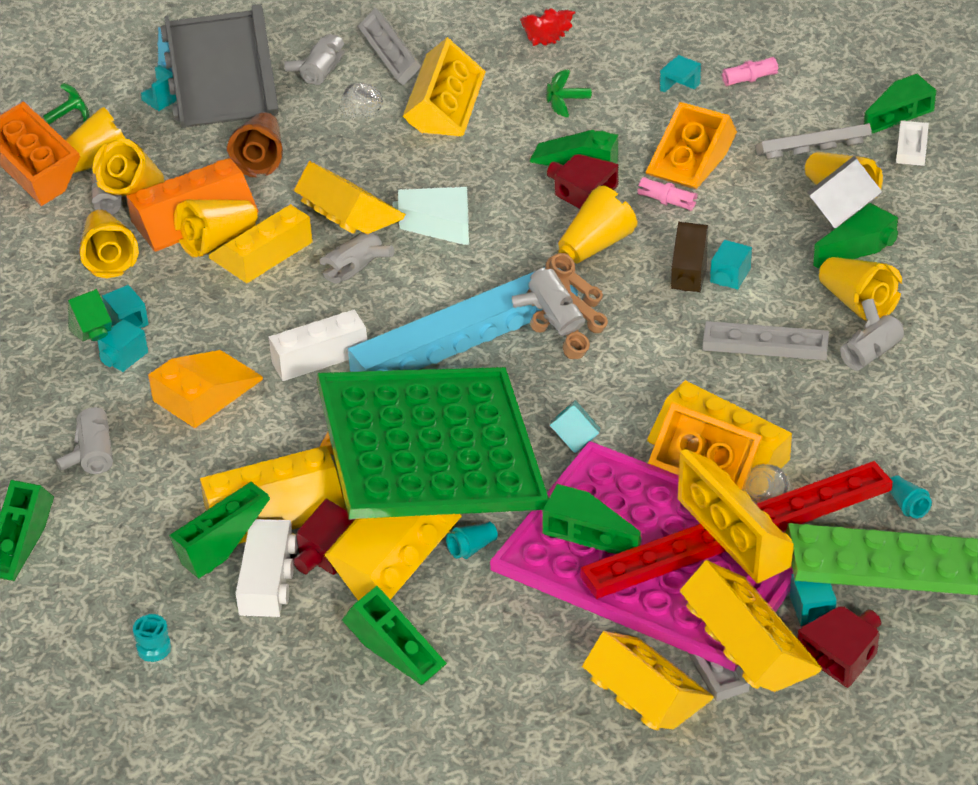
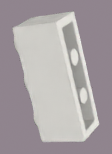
(316, 344)
(265, 568)

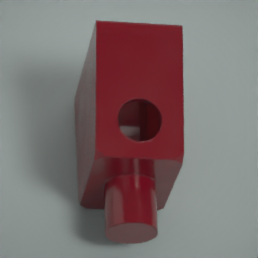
(581, 176)
(318, 536)
(842, 642)

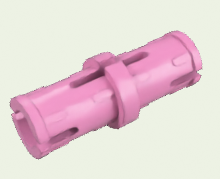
(749, 71)
(667, 193)

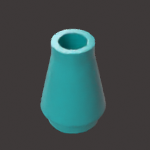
(910, 498)
(470, 539)

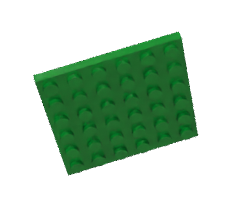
(430, 442)

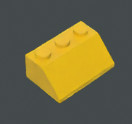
(265, 244)
(644, 680)

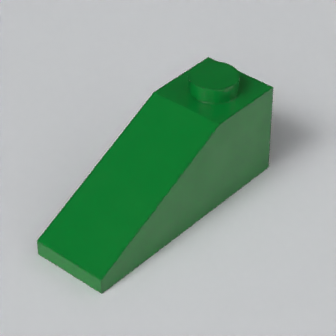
(901, 102)
(588, 143)
(858, 236)
(88, 317)
(587, 521)
(21, 525)
(216, 532)
(392, 636)

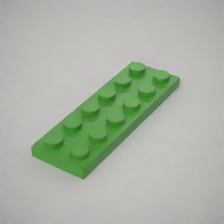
(884, 559)

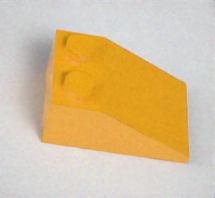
(692, 145)
(200, 384)
(725, 444)

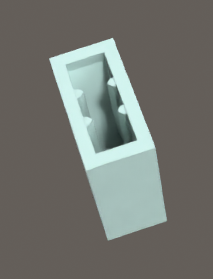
(435, 212)

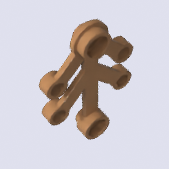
(569, 277)

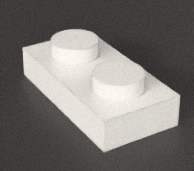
(912, 143)

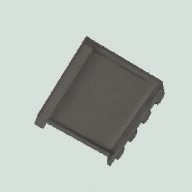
(220, 67)

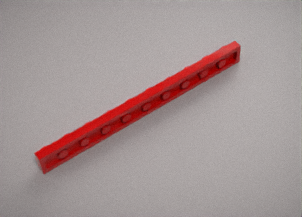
(697, 544)

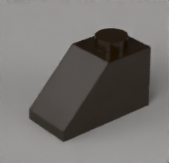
(689, 257)

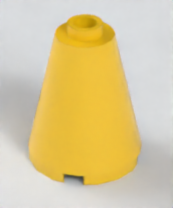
(92, 136)
(822, 164)
(124, 168)
(212, 223)
(597, 225)
(107, 245)
(861, 280)

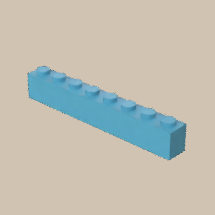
(446, 331)

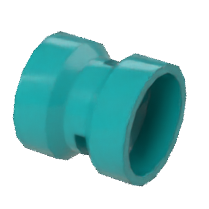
(151, 637)

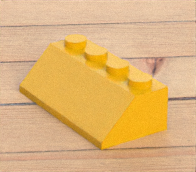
(444, 91)
(344, 201)
(776, 441)
(293, 483)
(732, 517)
(386, 550)
(747, 628)

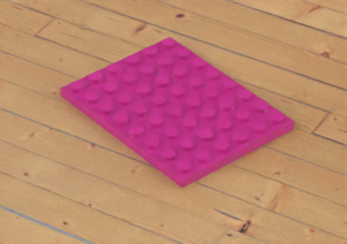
(649, 502)

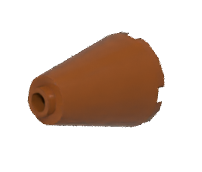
(257, 145)

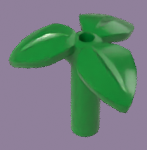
(556, 93)
(74, 102)

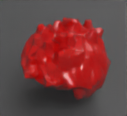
(547, 27)

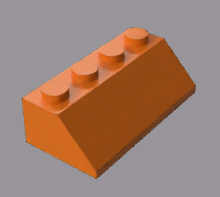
(35, 154)
(155, 206)

